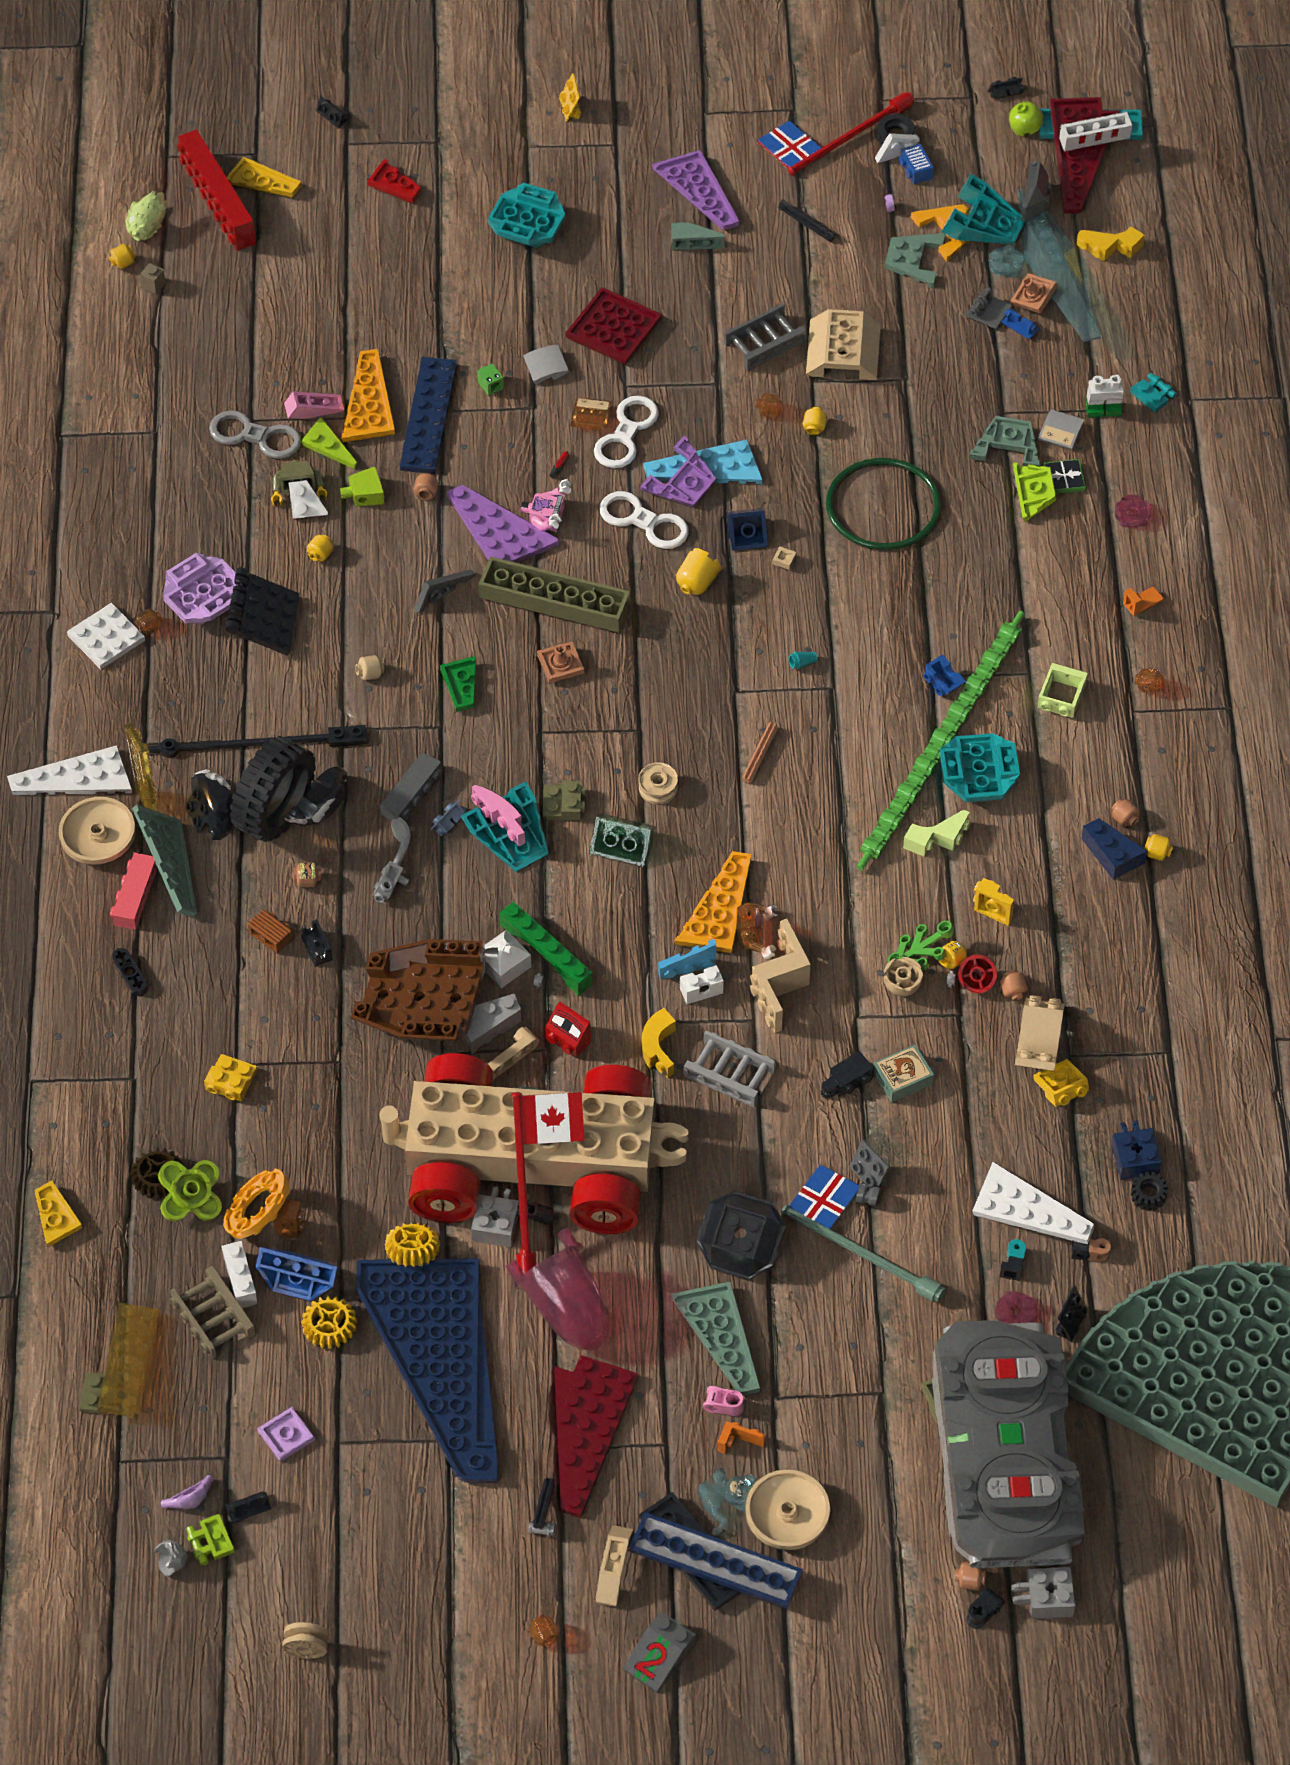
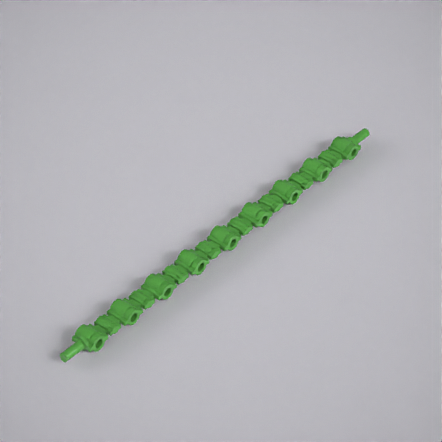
(926, 764)

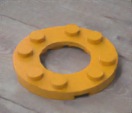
(234, 1219)

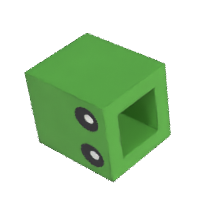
(490, 379)

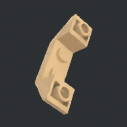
(612, 1565)

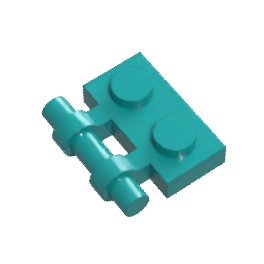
(1149, 395)

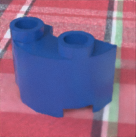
(942, 676)

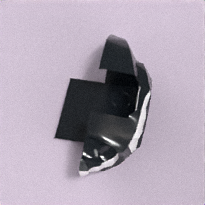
(320, 800)
(210, 803)

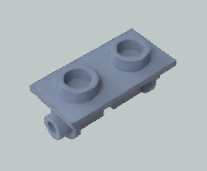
(443, 823)

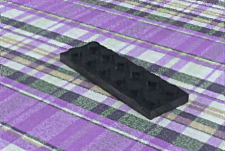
(674, 1511)

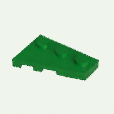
(460, 682)

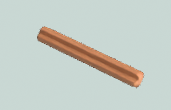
(760, 752)

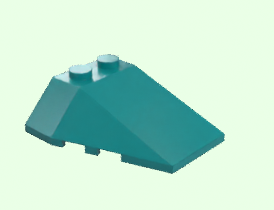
(497, 839)

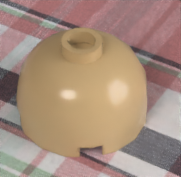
(903, 976)

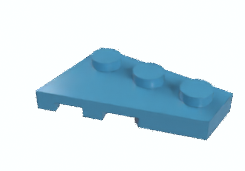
(695, 960)

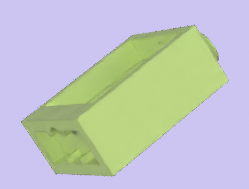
(1060, 674)

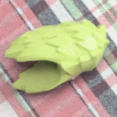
(146, 216)

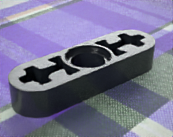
(129, 979)

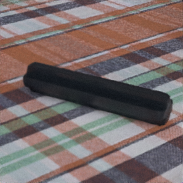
(543, 1503)

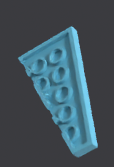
(726, 463)

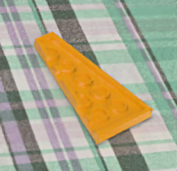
(369, 405)
(717, 910)

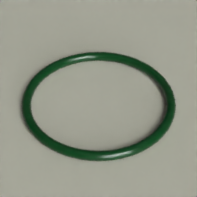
(875, 545)

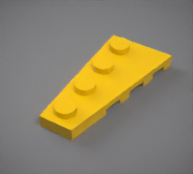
(261, 178)

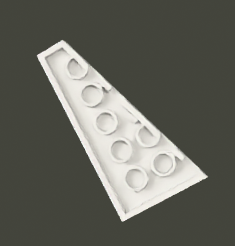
(78, 775)
(1020, 1204)

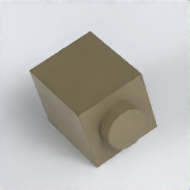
(152, 278)

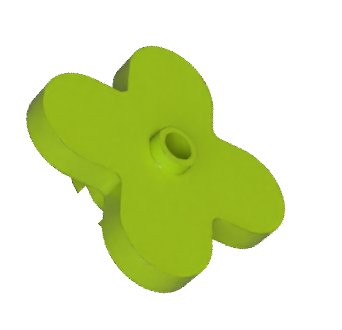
(199, 1180)

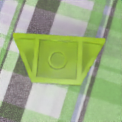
(1034, 489)

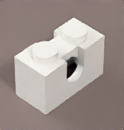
(691, 984)

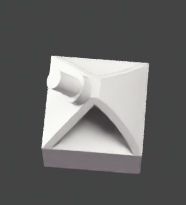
(505, 959)

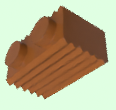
(270, 930)

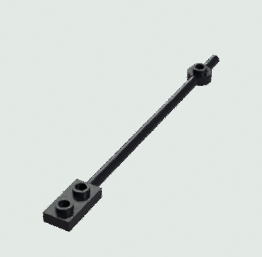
(337, 737)

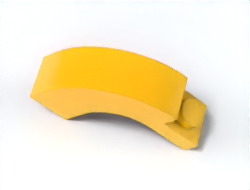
(654, 1031)

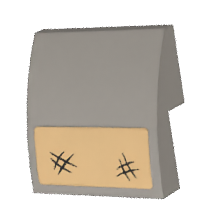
(1061, 429)

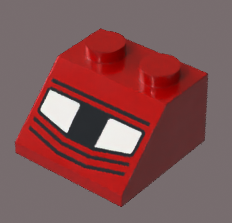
(568, 1030)

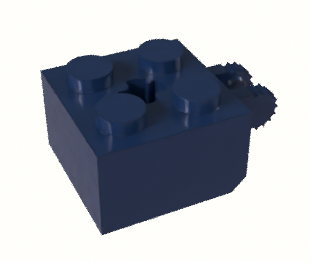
(1135, 1151)

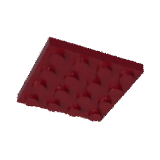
(613, 325)

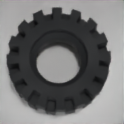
(1149, 1181)

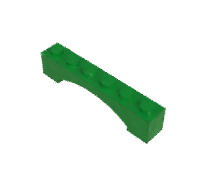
(571, 970)

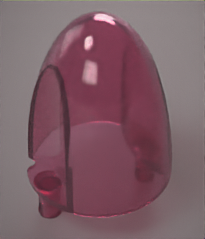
(566, 1295)

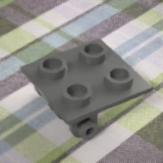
(988, 309)
(869, 1166)

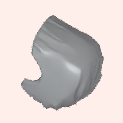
(172, 1557)

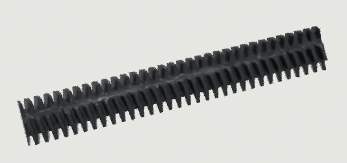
(806, 221)

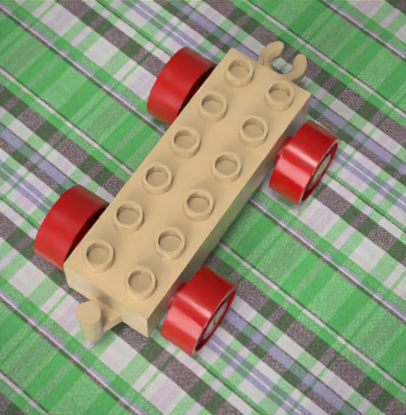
(466, 1134)

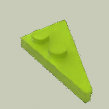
(325, 442)

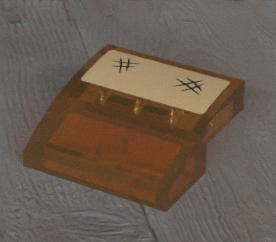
(591, 413)

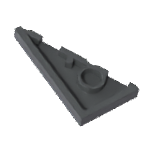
(438, 588)

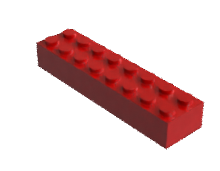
(216, 190)

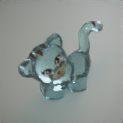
(734, 1491)

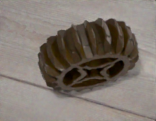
(149, 1183)

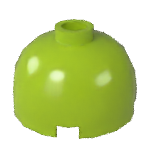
(1025, 118)

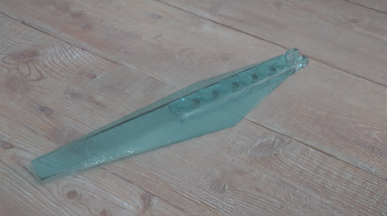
(1054, 258)

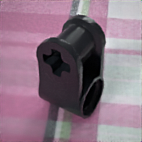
(984, 1608)

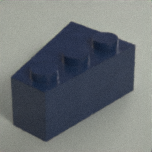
(1112, 848)

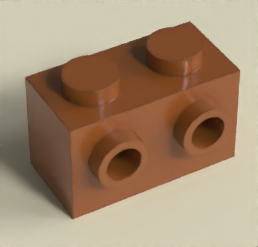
(290, 1220)

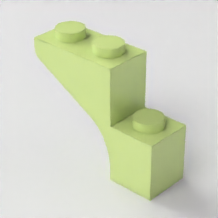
(945, 834)

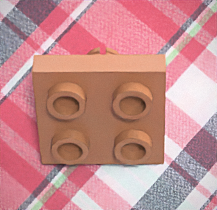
(1034, 293)
(560, 662)

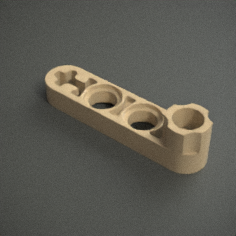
(525, 1043)

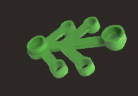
(919, 947)

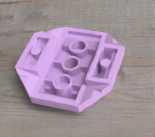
(199, 588)

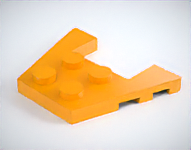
(940, 216)

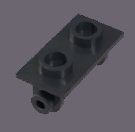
(999, 88)
(331, 112)
(248, 1506)

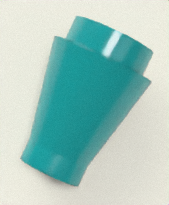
(801, 659)

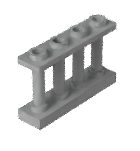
(726, 1085)

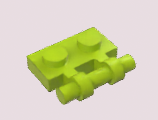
(216, 1536)

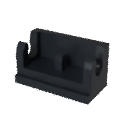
(316, 944)

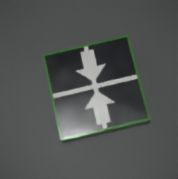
(1067, 476)

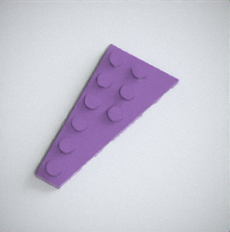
(697, 183)

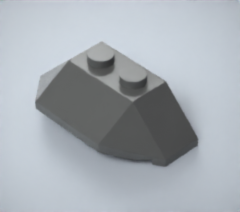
(1036, 191)

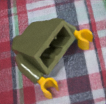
(296, 472)

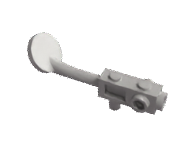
(392, 871)

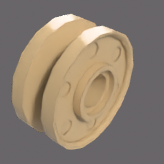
(658, 773)
(305, 1640)

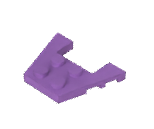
(688, 483)

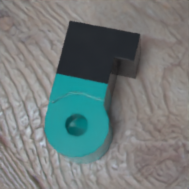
(1015, 1254)

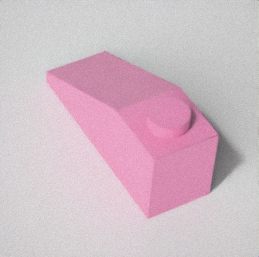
(308, 405)

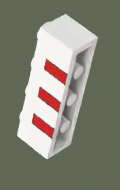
(1095, 131)

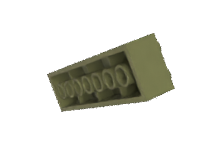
(554, 594)

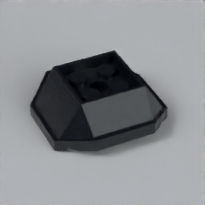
(754, 1251)

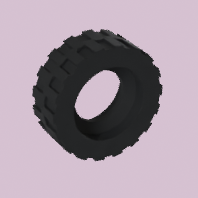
(894, 121)

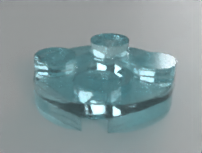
(1009, 254)

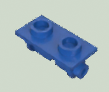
(1020, 325)

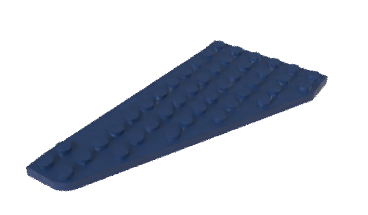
(437, 1340)

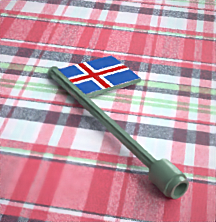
(822, 1204)

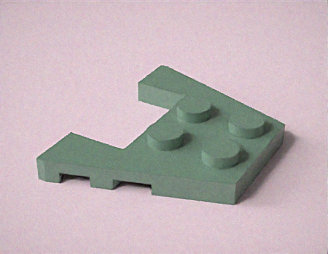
(906, 255)
(1008, 435)

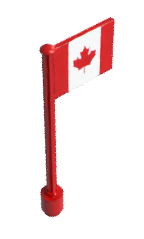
(538, 1121)

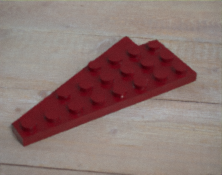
(1078, 165)
(588, 1416)

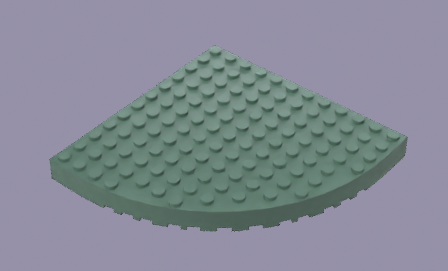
(1200, 1370)

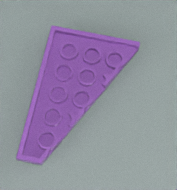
(497, 529)

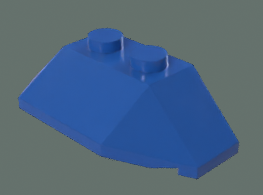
(295, 1273)

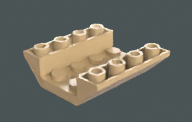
(857, 340)

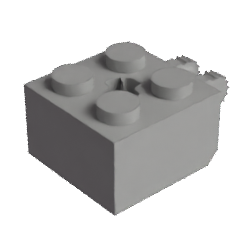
(495, 1219)
(1039, 1584)

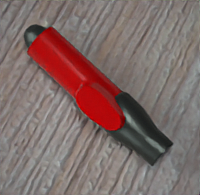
(557, 467)

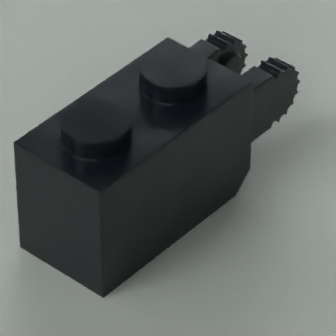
(847, 1076)

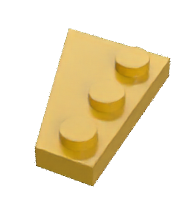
(55, 1214)

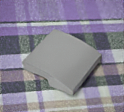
(546, 363)

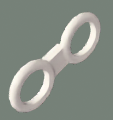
(626, 431)
(644, 519)

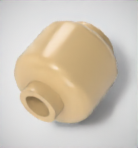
(370, 667)

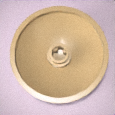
(97, 830)
(787, 1509)

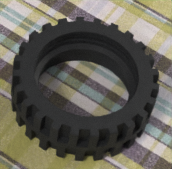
(271, 787)

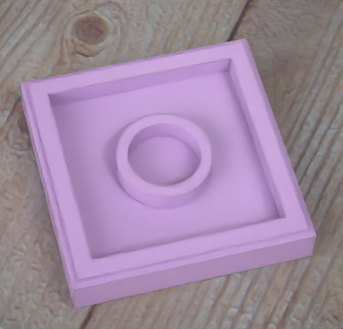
(286, 1434)

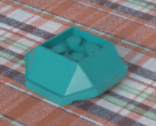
(527, 215)
(979, 766)

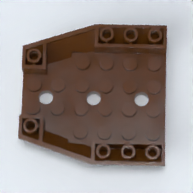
(428, 969)

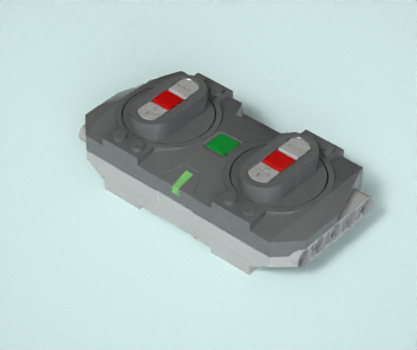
(1005, 1444)

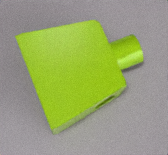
(364, 488)

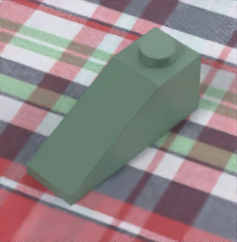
(691, 236)

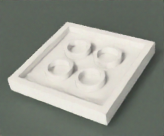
(106, 636)

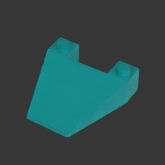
(989, 219)

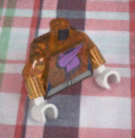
(750, 927)

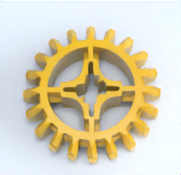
(412, 1244)
(329, 1312)

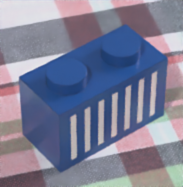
(916, 164)

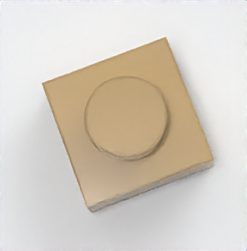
(784, 558)

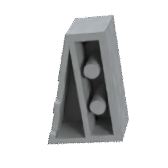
(492, 1019)

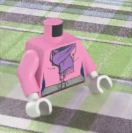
(547, 507)

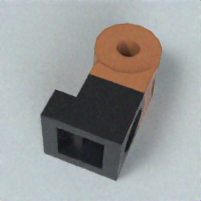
(1095, 1250)

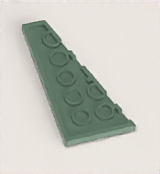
(167, 844)
(718, 1325)

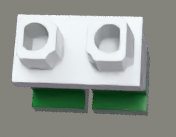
(1105, 394)

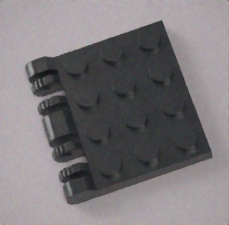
(262, 611)

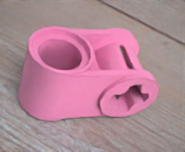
(721, 1401)

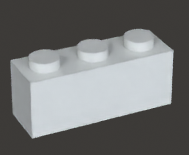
(239, 1274)

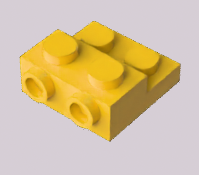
(993, 903)
(230, 1077)
(1062, 1083)

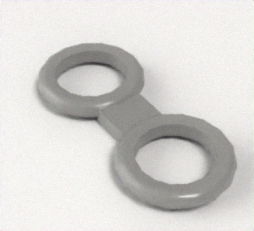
(255, 434)

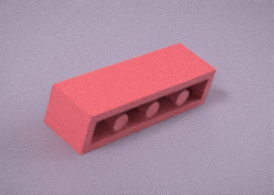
(134, 891)

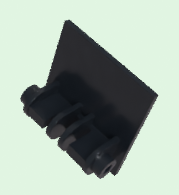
(1071, 1315)

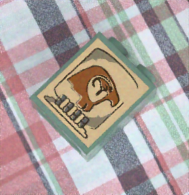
(903, 1073)

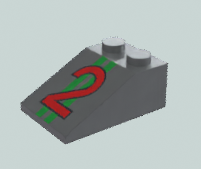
(659, 1652)

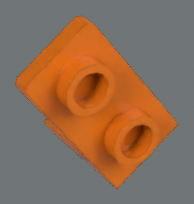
(1140, 602)
(736, 1430)

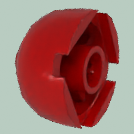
(977, 973)

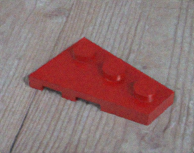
(394, 183)

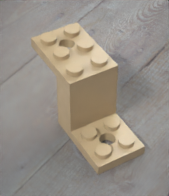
(780, 976)
(1040, 1033)

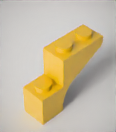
(1104, 244)

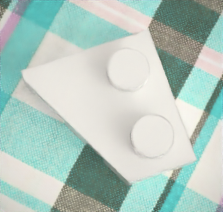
(893, 145)
(305, 501)

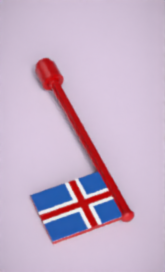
(797, 150)

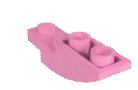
(498, 809)

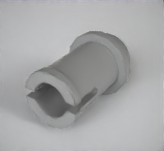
(549, 1529)

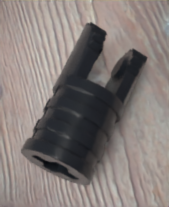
(539, 1212)

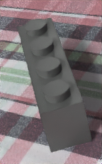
(411, 788)

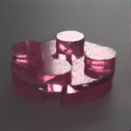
(1129, 519)
(1016, 1300)

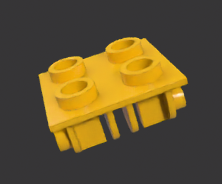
(569, 98)

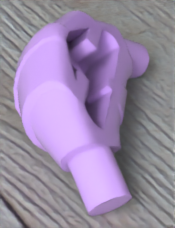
(190, 1497)

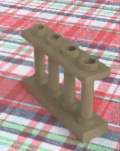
(221, 1296)

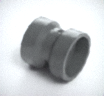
(868, 1195)

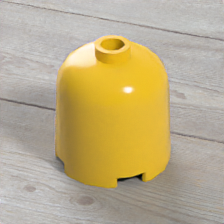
(697, 572)

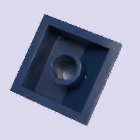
(747, 529)

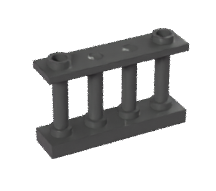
(772, 349)

